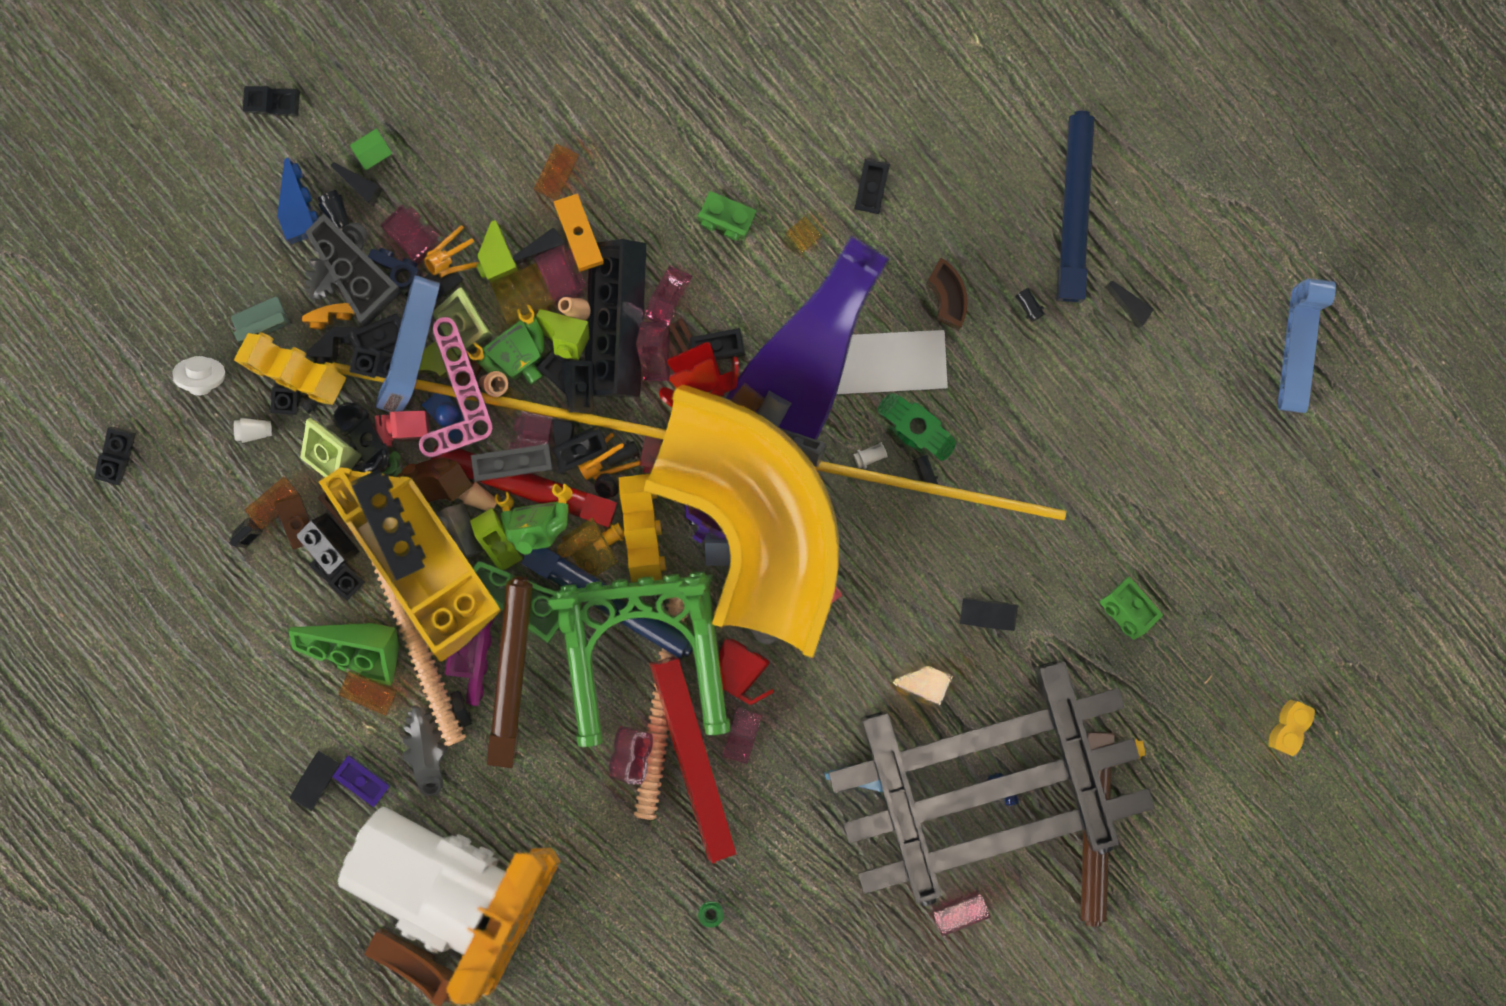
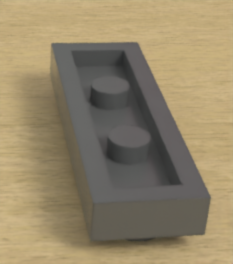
(511, 462)

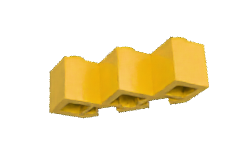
(290, 368)
(641, 528)

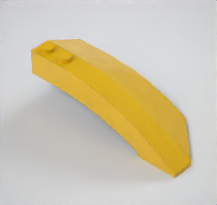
(443, 597)

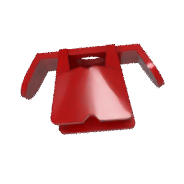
(700, 371)
(741, 669)

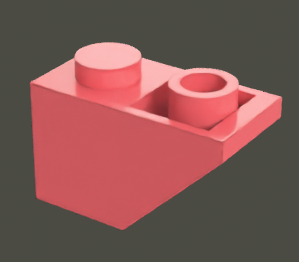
(408, 425)

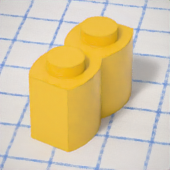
(1293, 722)

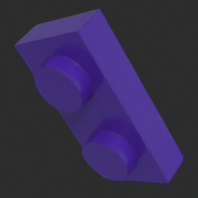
(361, 781)

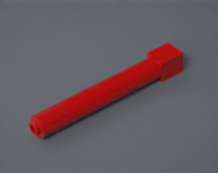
(540, 490)

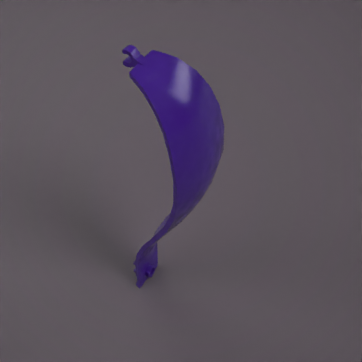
(809, 353)

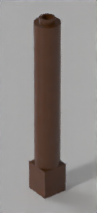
(513, 643)
(1095, 865)

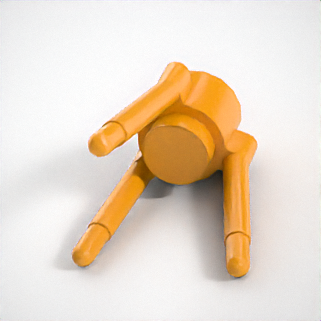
(439, 261)
(592, 467)

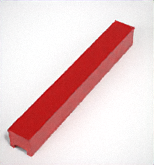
(693, 759)

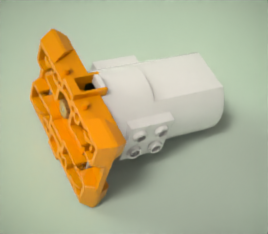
(449, 895)

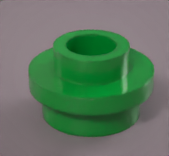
(711, 922)

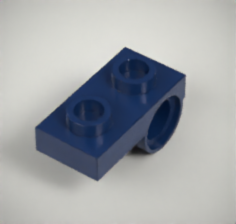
(385, 258)

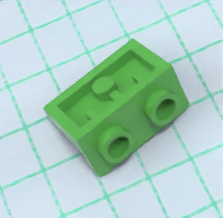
(727, 216)
(1131, 609)

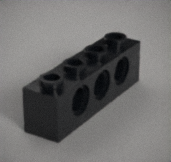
(399, 563)

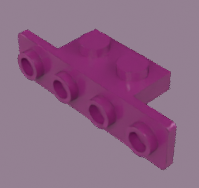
(472, 664)

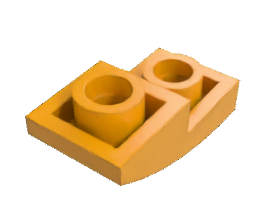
(324, 316)

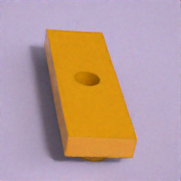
(575, 220)

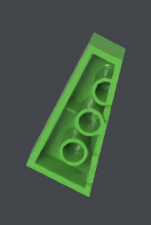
(542, 619)

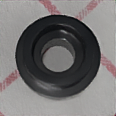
(606, 486)

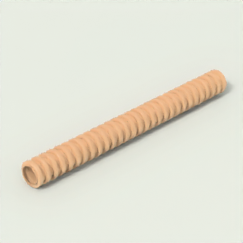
(426, 670)
(658, 728)

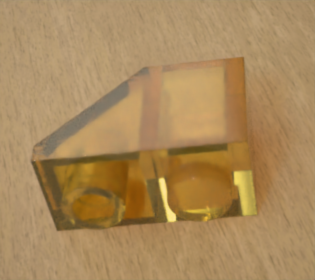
(925, 682)

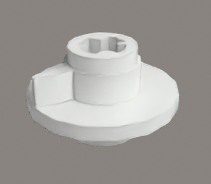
(198, 374)

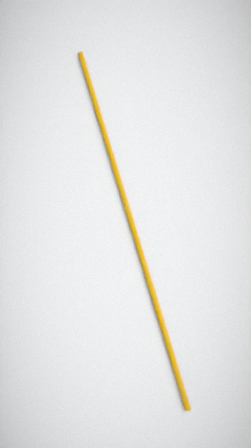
(660, 433)

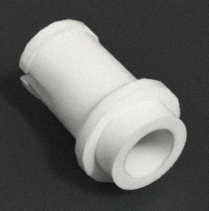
(869, 455)

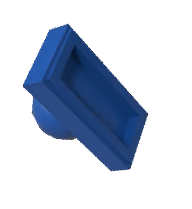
(445, 413)

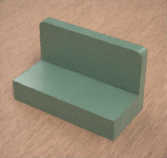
(263, 318)

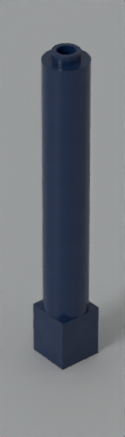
(1073, 271)
(563, 572)

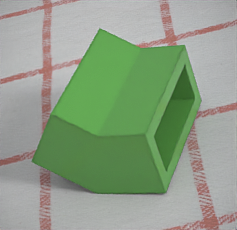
(371, 149)

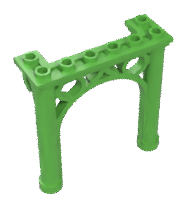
(697, 599)

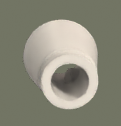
(251, 429)

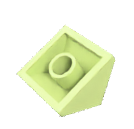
(466, 317)
(326, 450)

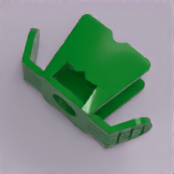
(901, 413)

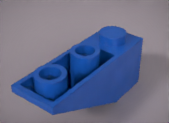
(294, 206)

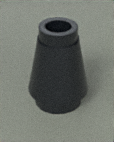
(334, 208)

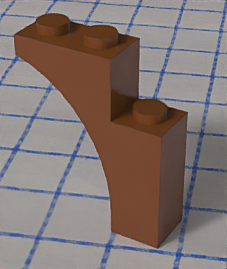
(412, 964)

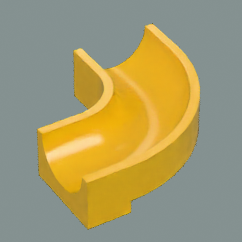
(768, 507)

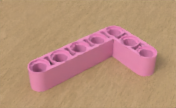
(461, 393)

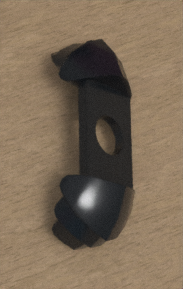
(355, 421)

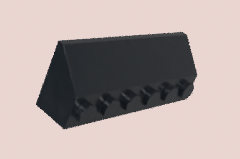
(615, 318)

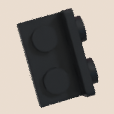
(327, 543)

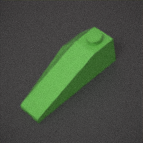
(359, 647)

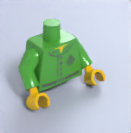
(515, 350)
(535, 524)

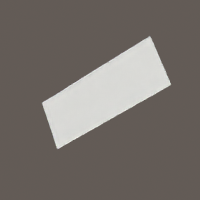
(895, 362)

